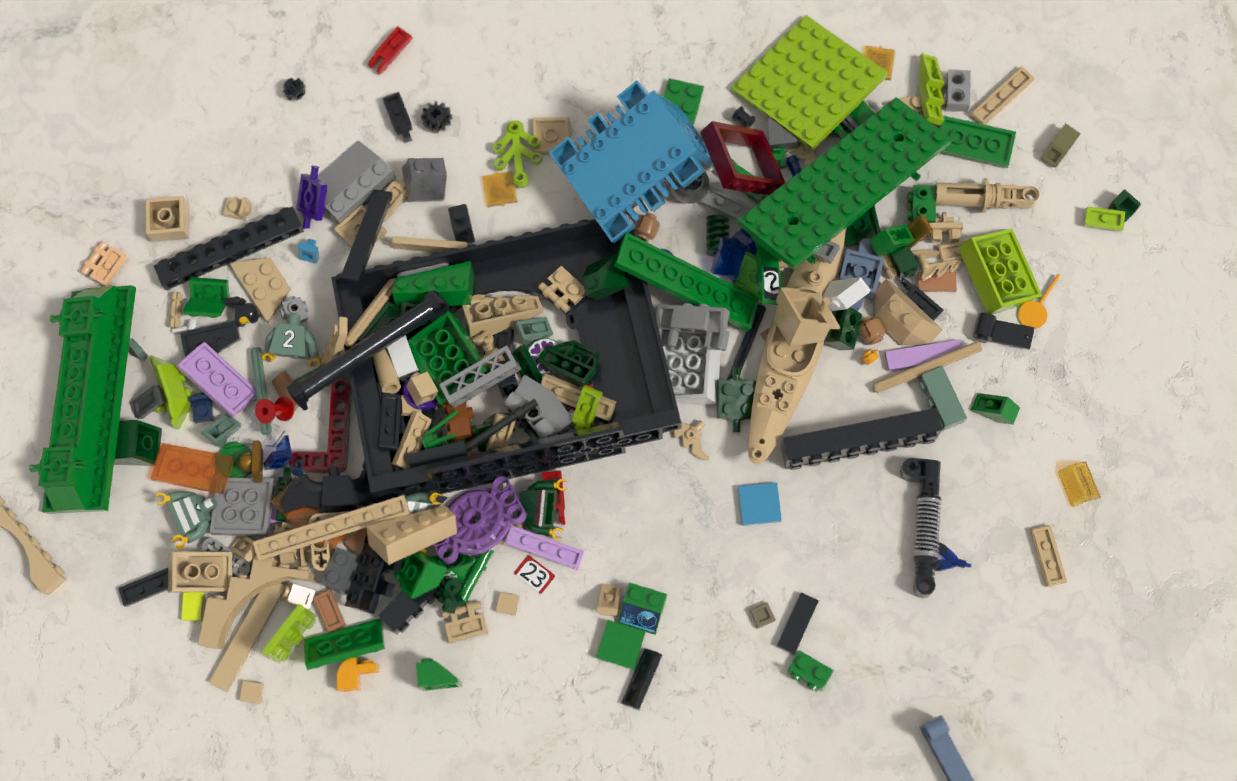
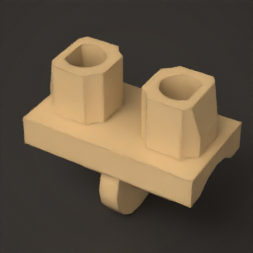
(945, 225)

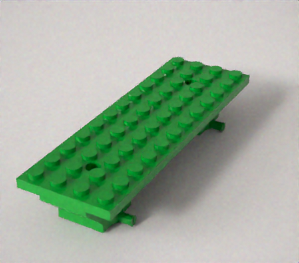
(844, 183)
(88, 400)

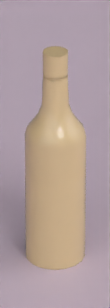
(386, 372)

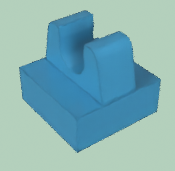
(308, 251)

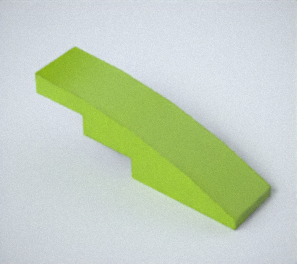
(930, 88)

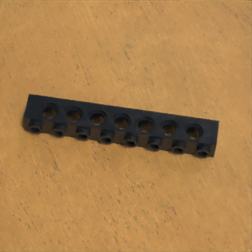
(238, 250)

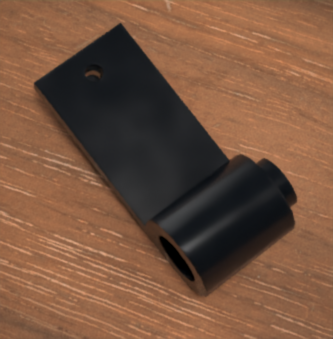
(1001, 332)

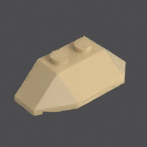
(902, 316)

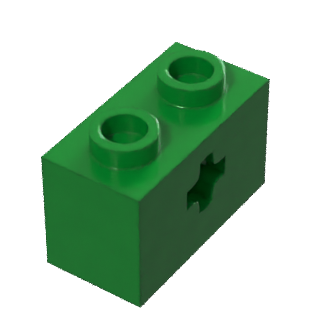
(891, 240)

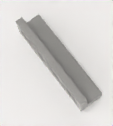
(483, 383)

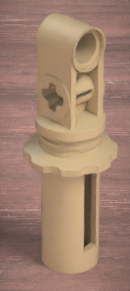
(985, 195)

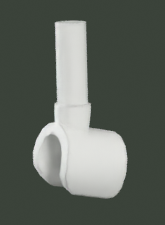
(192, 325)

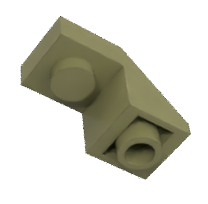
(1060, 145)

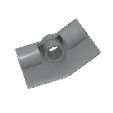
(551, 415)

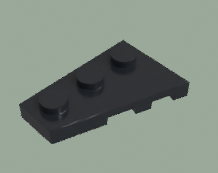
(216, 336)

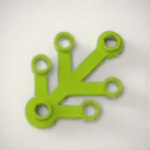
(517, 150)

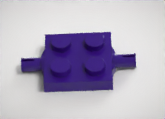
(311, 197)

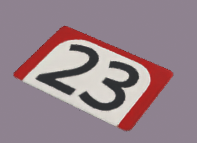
(534, 574)

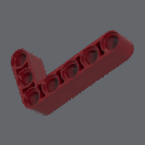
(333, 434)

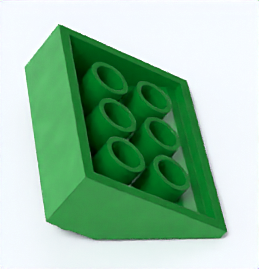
(445, 351)

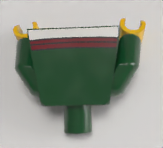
(540, 505)

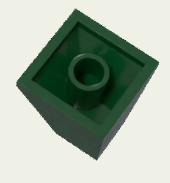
(604, 278)

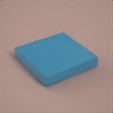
(759, 504)

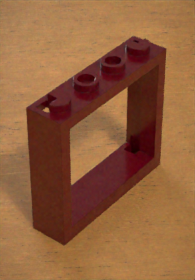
(718, 133)

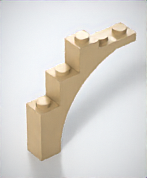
(222, 610)

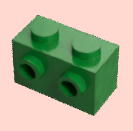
(922, 203)

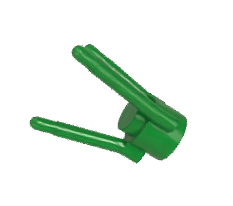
(433, 440)

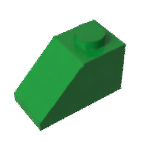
(996, 408)

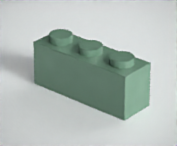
(943, 397)

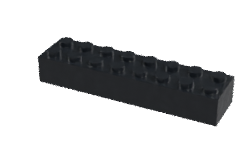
(861, 438)

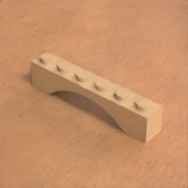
(42, 570)

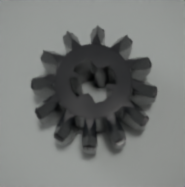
(443, 116)

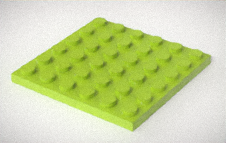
(809, 82)

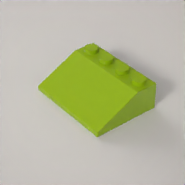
(999, 271)

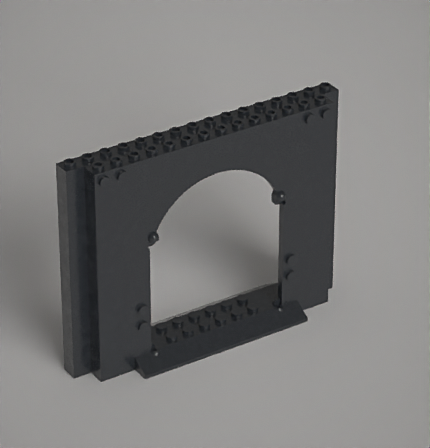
(619, 327)

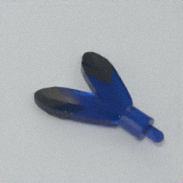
(950, 559)

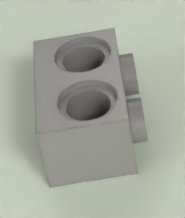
(960, 91)

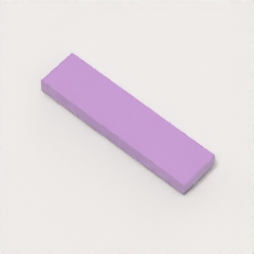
(917, 355)
(543, 547)

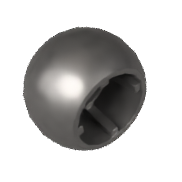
(692, 195)

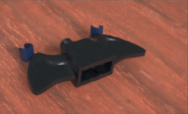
(330, 495)

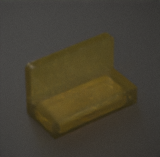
(1078, 483)

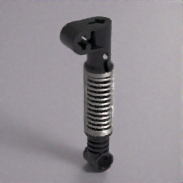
(927, 516)

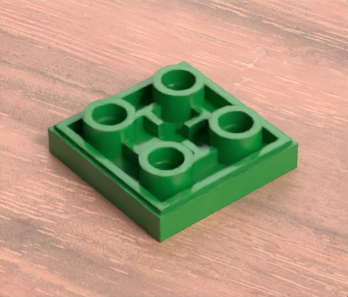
(620, 645)

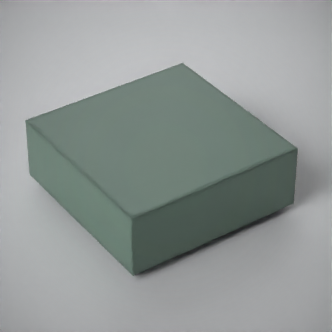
(137, 349)

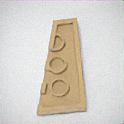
(336, 342)

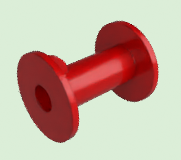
(267, 410)

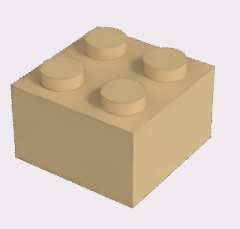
(167, 218)

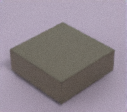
(762, 615)

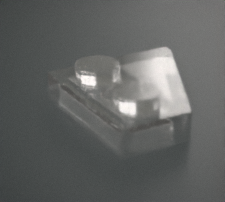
(251, 431)

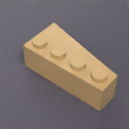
(411, 533)

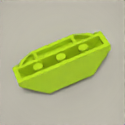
(173, 390)

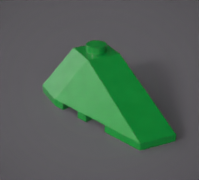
(419, 574)

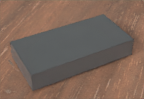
(148, 402)

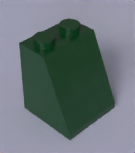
(137, 443)

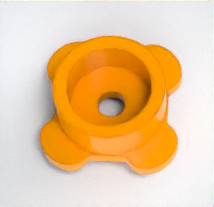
(869, 356)

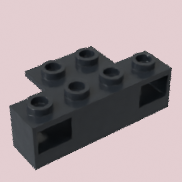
(370, 581)

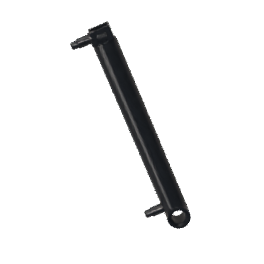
(431, 307)

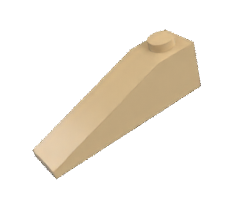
(498, 313)

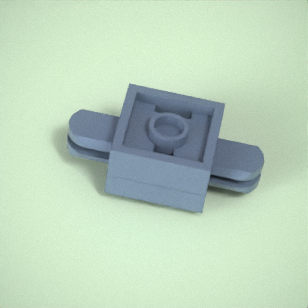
(864, 265)

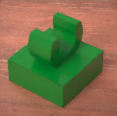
(780, 157)

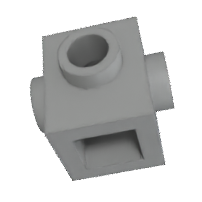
(294, 303)

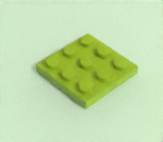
(289, 634)

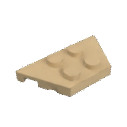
(263, 284)

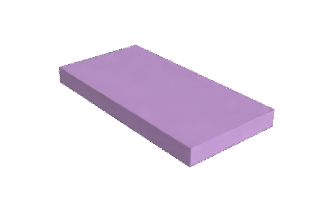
(217, 379)

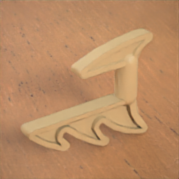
(929, 269)

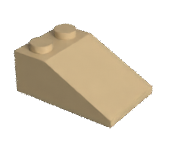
(199, 572)

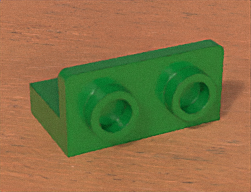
(809, 671)

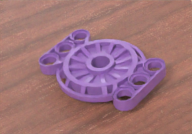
(490, 510)

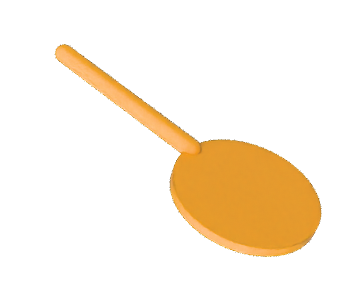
(1033, 312)

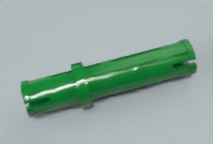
(474, 574)

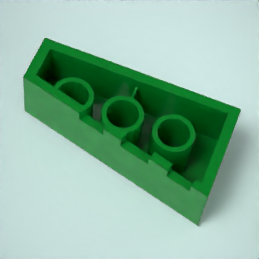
(451, 282)

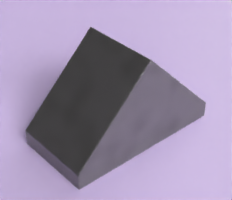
(780, 137)

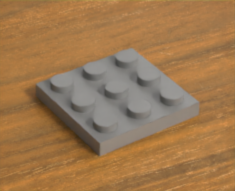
(243, 508)

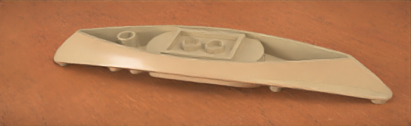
(784, 368)

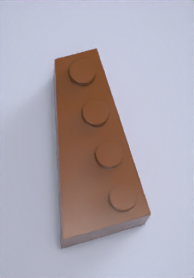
(461, 422)

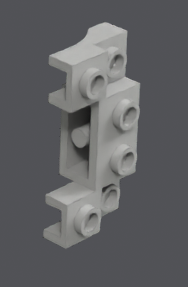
(693, 320)

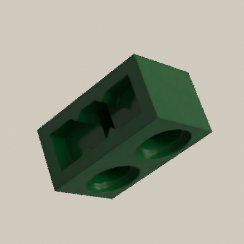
(846, 336)

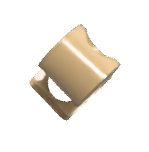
(486, 341)

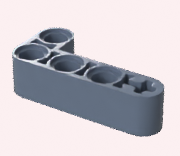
(944, 750)

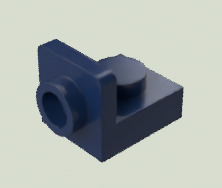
(201, 408)

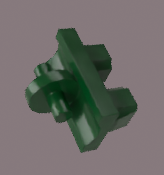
(450, 595)

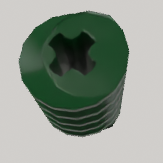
(715, 230)

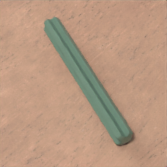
(260, 384)

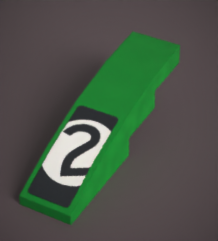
(767, 276)

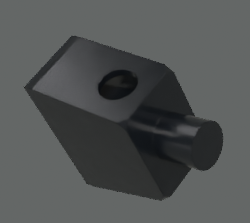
(461, 222)

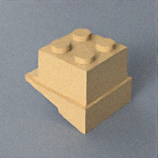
(803, 316)

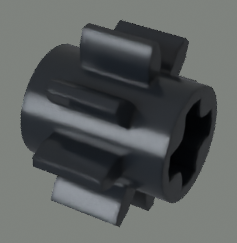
(294, 89)

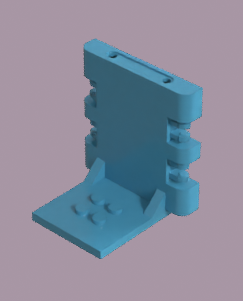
(632, 158)

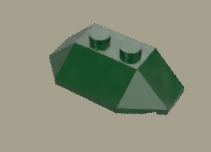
(570, 362)

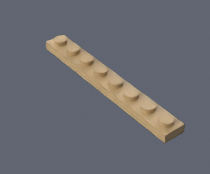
(331, 527)

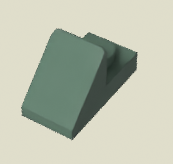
(533, 329)
(221, 430)

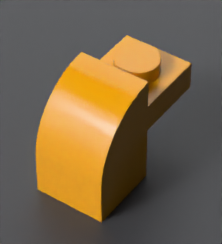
(349, 673)

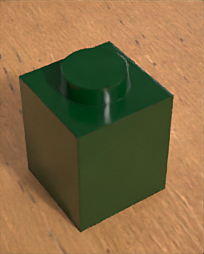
(904, 262)

